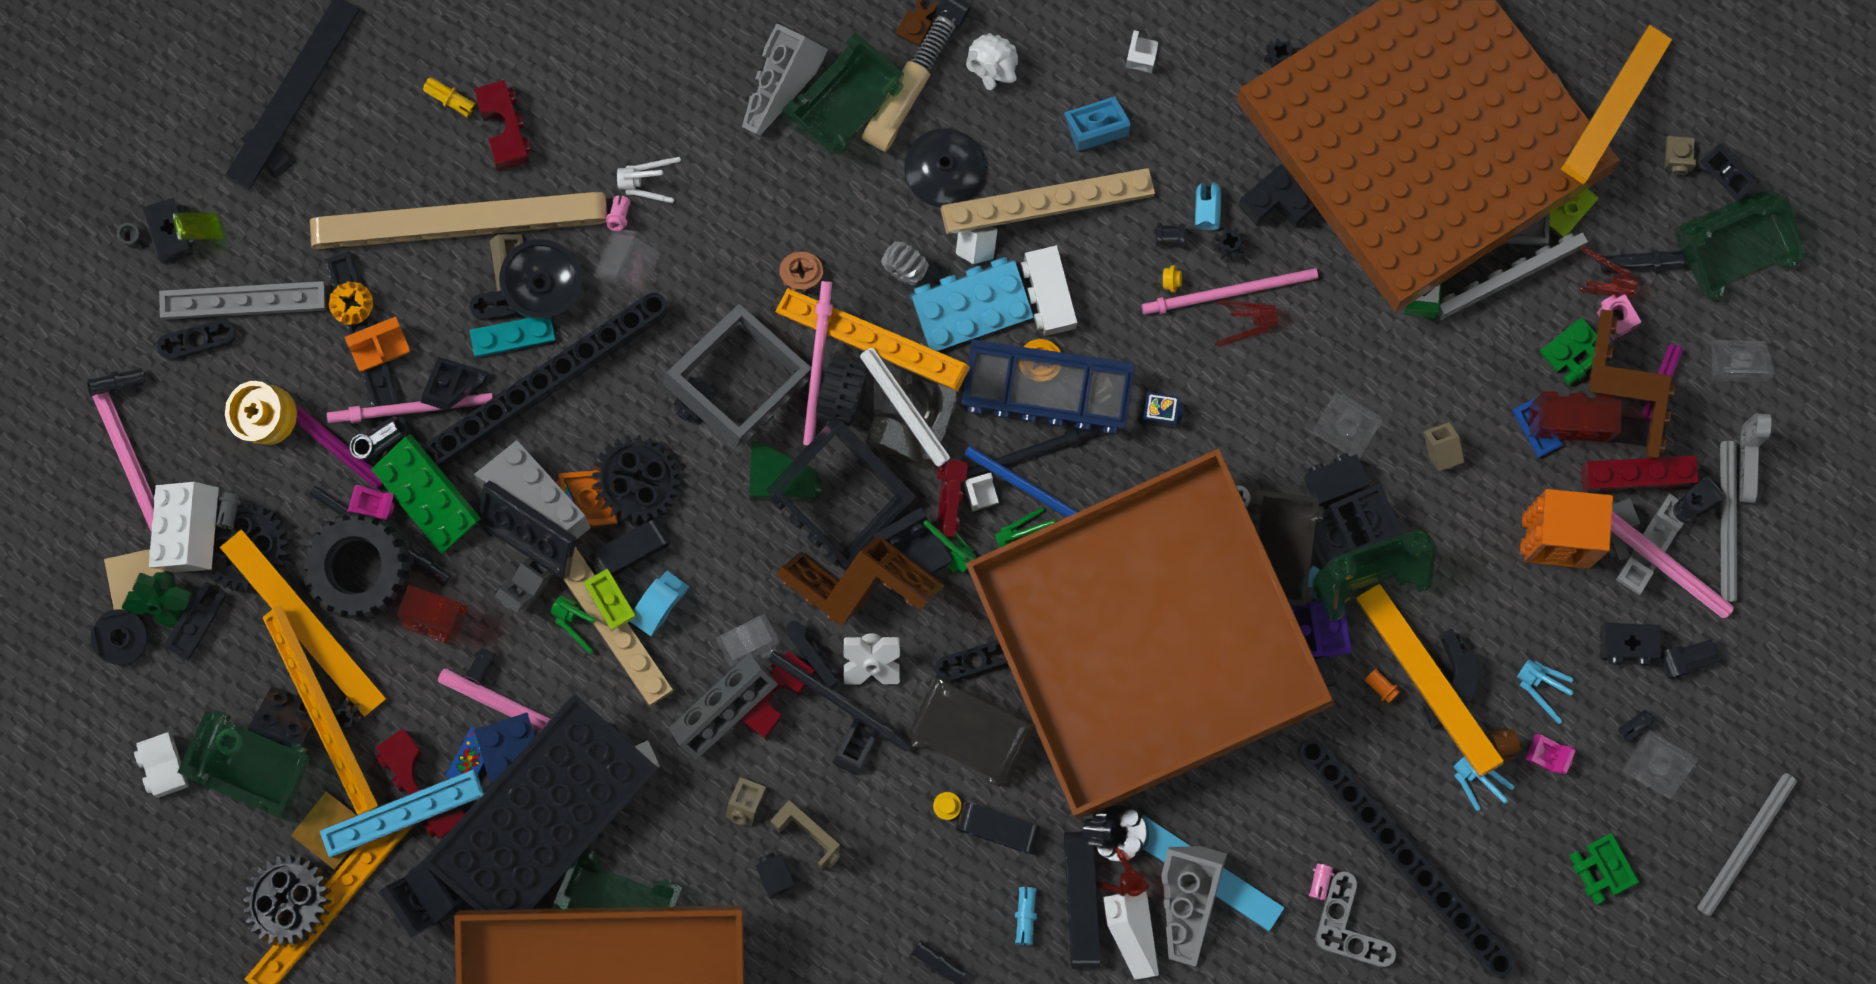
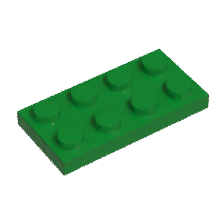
(425, 493)

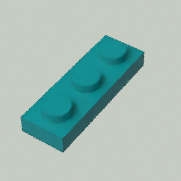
(511, 336)

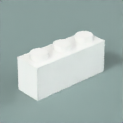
(1049, 291)

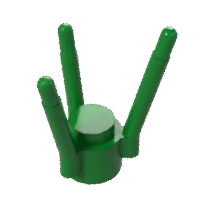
(1009, 535)
(960, 554)
(568, 610)

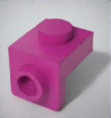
(371, 502)
(1550, 755)

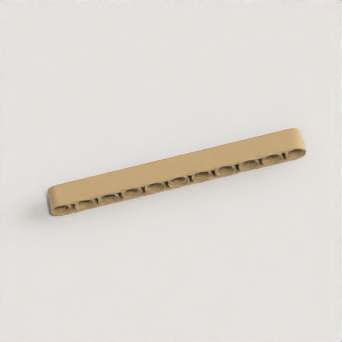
(458, 220)

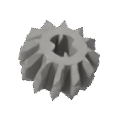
(904, 263)

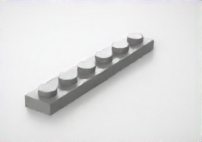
(1520, 269)
(242, 300)

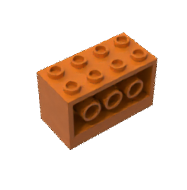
(1567, 528)

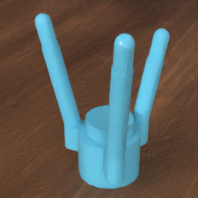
(1535, 672)
(1466, 771)

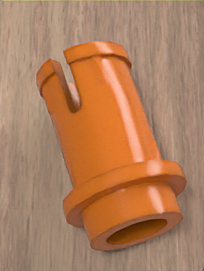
(1382, 686)

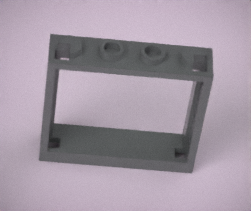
(707, 411)

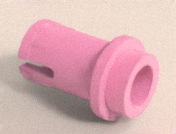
(617, 218)
(1321, 881)

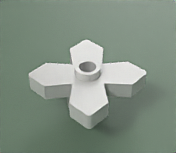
(871, 657)

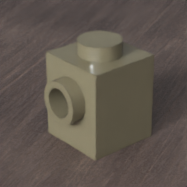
(1444, 446)

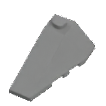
(788, 68)
(1190, 888)

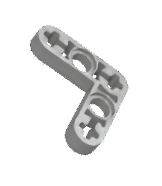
(1753, 434)
(1338, 927)

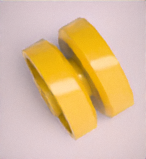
(260, 413)

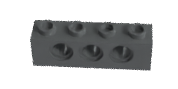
(722, 706)

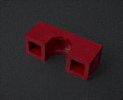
(496, 102)
(762, 716)

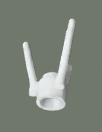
(630, 178)

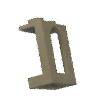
(791, 812)

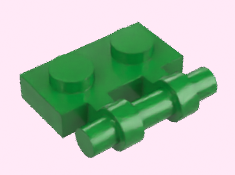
(1569, 345)
(1611, 865)

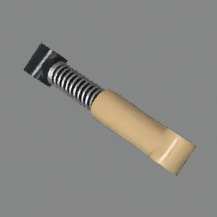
(885, 125)

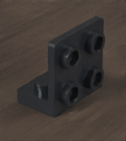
(917, 542)
(282, 718)

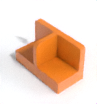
(377, 344)

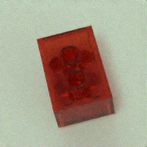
(1575, 417)

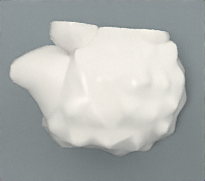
(992, 60)

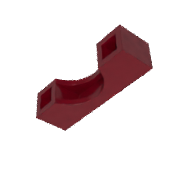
(1622, 474)
(401, 756)

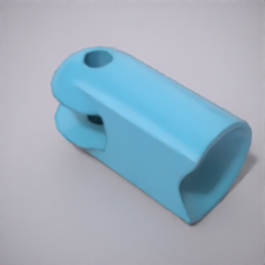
(1208, 211)

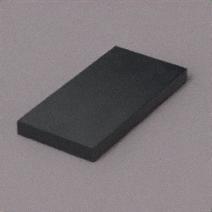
(526, 530)

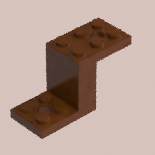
(1631, 384)
(846, 596)

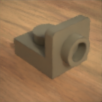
(1679, 155)
(745, 802)

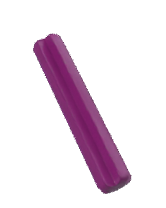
(1667, 367)

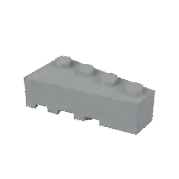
(527, 481)

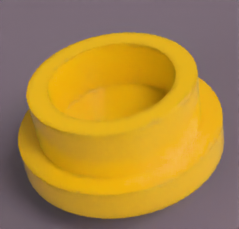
(1172, 278)
(947, 806)

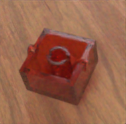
(431, 614)

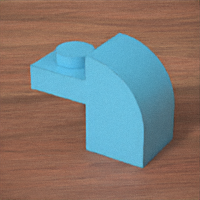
(658, 602)

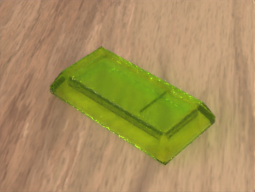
(197, 226)

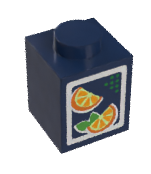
(1162, 410)

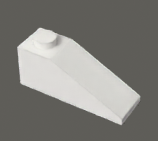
(1132, 930)

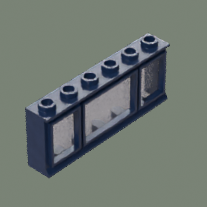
(1048, 386)

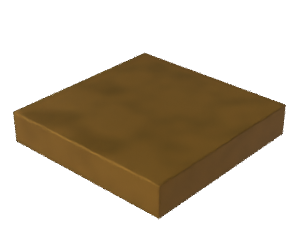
(324, 814)

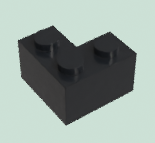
(1278, 192)

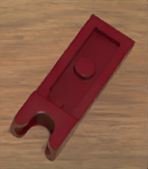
(951, 495)

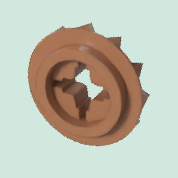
(810, 265)

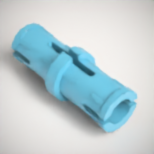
(1025, 916)

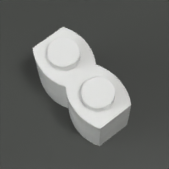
(161, 765)

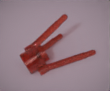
(1619, 284)
(1262, 315)
(1131, 881)

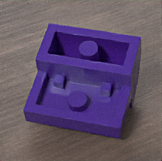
(1321, 634)

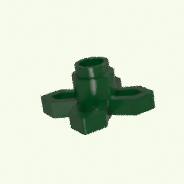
(157, 596)

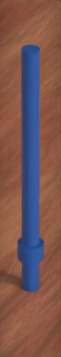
(1019, 482)

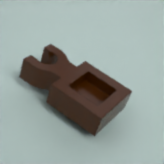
(915, 25)

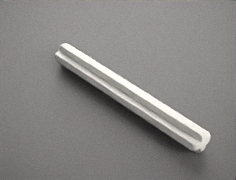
(904, 406)

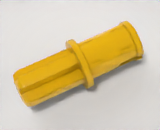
(449, 97)

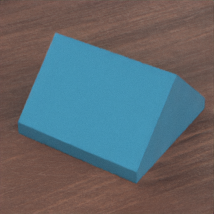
(1097, 123)

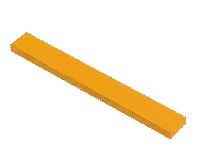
(1616, 104)
(887, 344)
(303, 622)
(1429, 681)
(319, 711)
(344, 886)

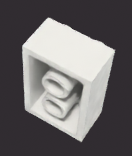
(183, 527)

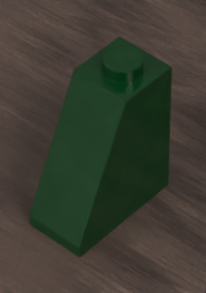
(768, 465)

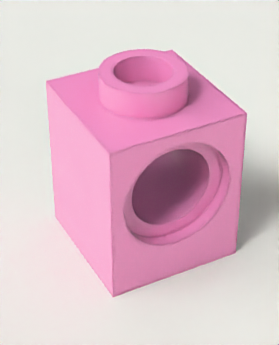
(1622, 304)

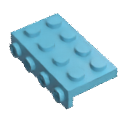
(971, 304)

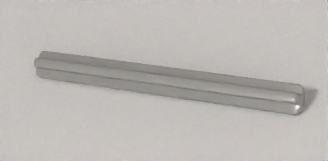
(1728, 486)
(1747, 844)

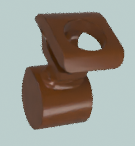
(1505, 743)

